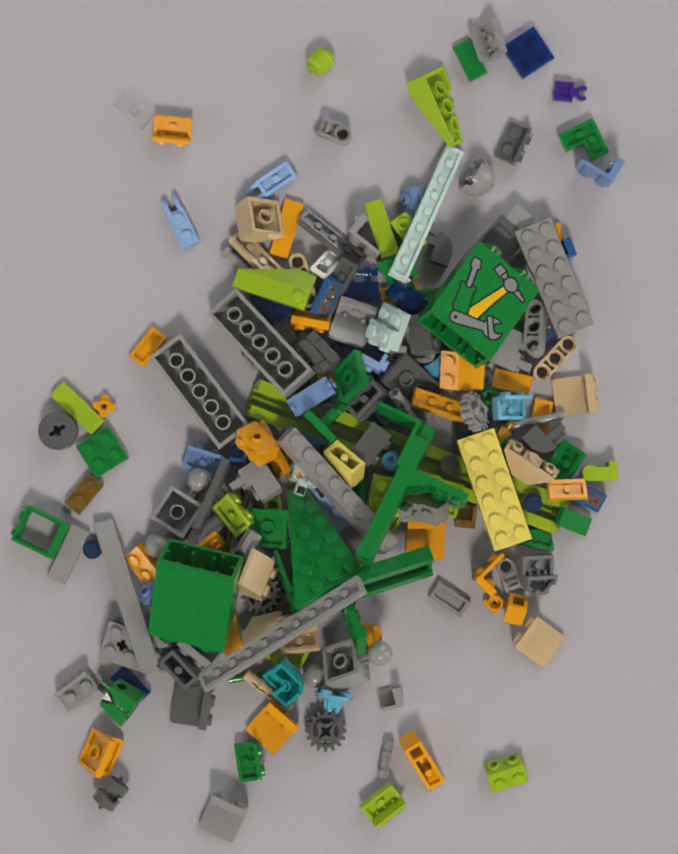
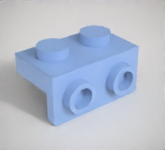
(374, 367)

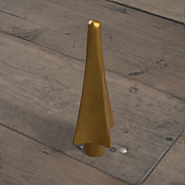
(505, 430)

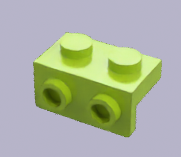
(233, 514)
(505, 772)
(383, 805)

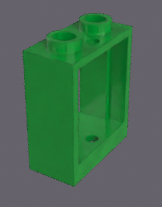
(25, 515)

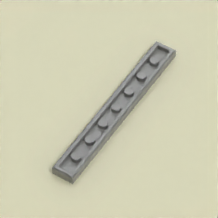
(125, 594)

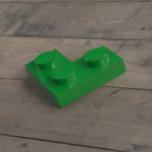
(586, 135)

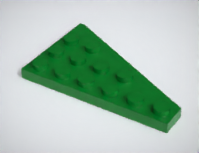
(317, 551)

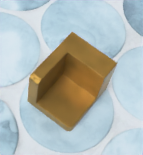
(466, 517)

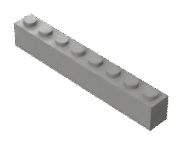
(331, 484)

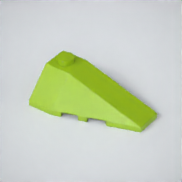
(433, 98)
(282, 286)

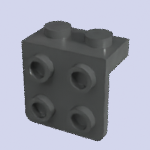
(192, 706)

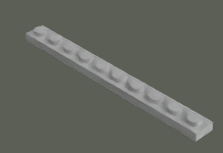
(282, 633)

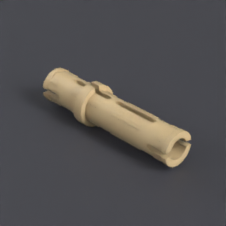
(260, 685)

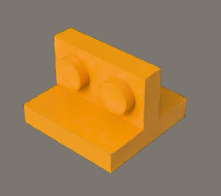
(100, 753)

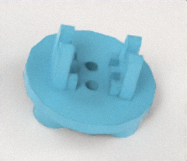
(333, 700)

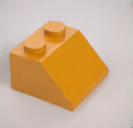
(458, 373)

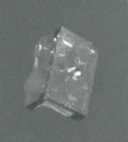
(443, 428)

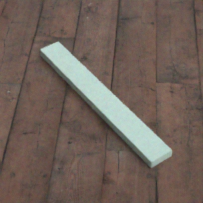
(425, 214)

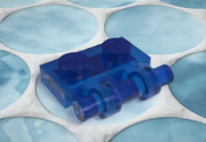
(364, 291)

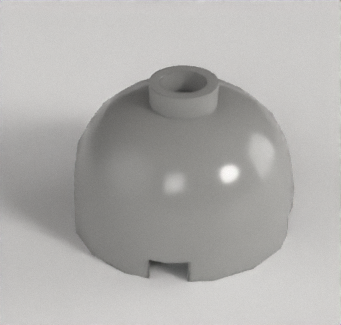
(478, 179)

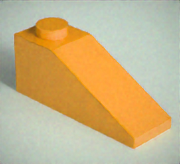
(421, 760)

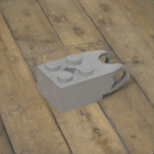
(113, 653)

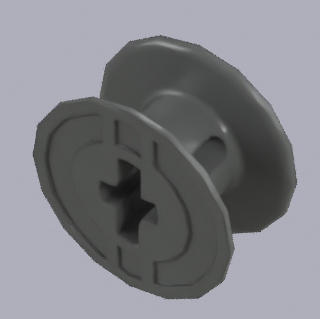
(48, 426)

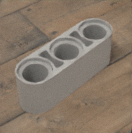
(535, 337)

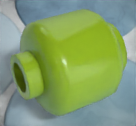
(320, 61)

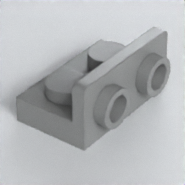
(77, 690)

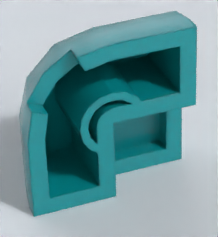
(285, 680)

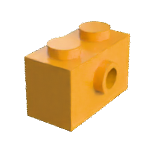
(257, 444)

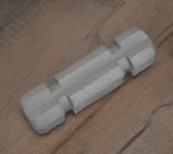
(386, 757)

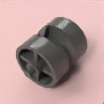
(108, 795)

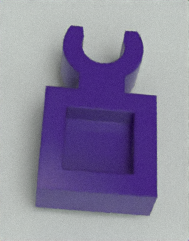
(566, 92)

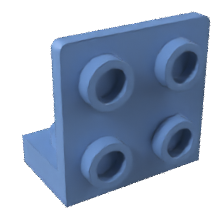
(601, 177)

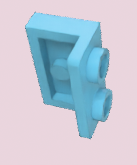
(510, 406)

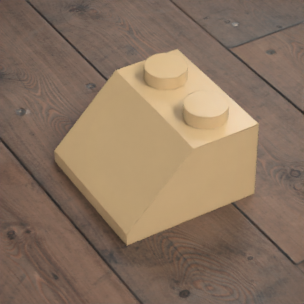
(259, 220)
(257, 575)

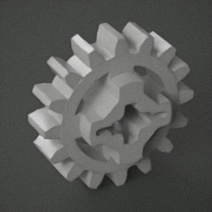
(474, 412)

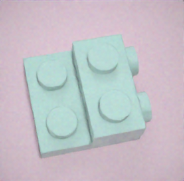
(388, 328)

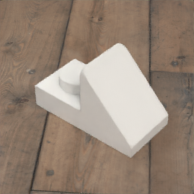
(325, 264)

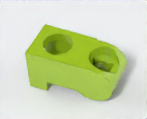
(594, 473)

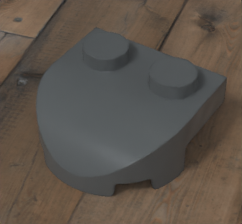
(536, 573)

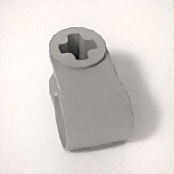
(332, 130)
(508, 577)

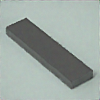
(330, 237)
(211, 495)

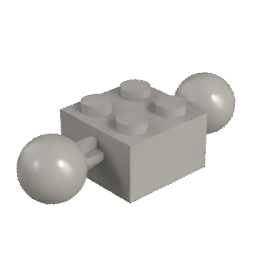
(177, 511)
(344, 667)

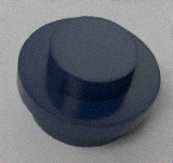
(532, 502)
(92, 549)

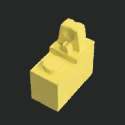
(345, 463)

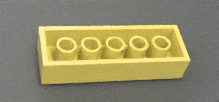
(493, 489)

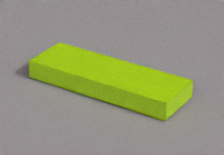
(381, 228)
(77, 408)

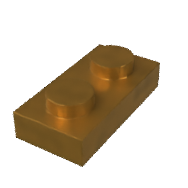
(84, 494)

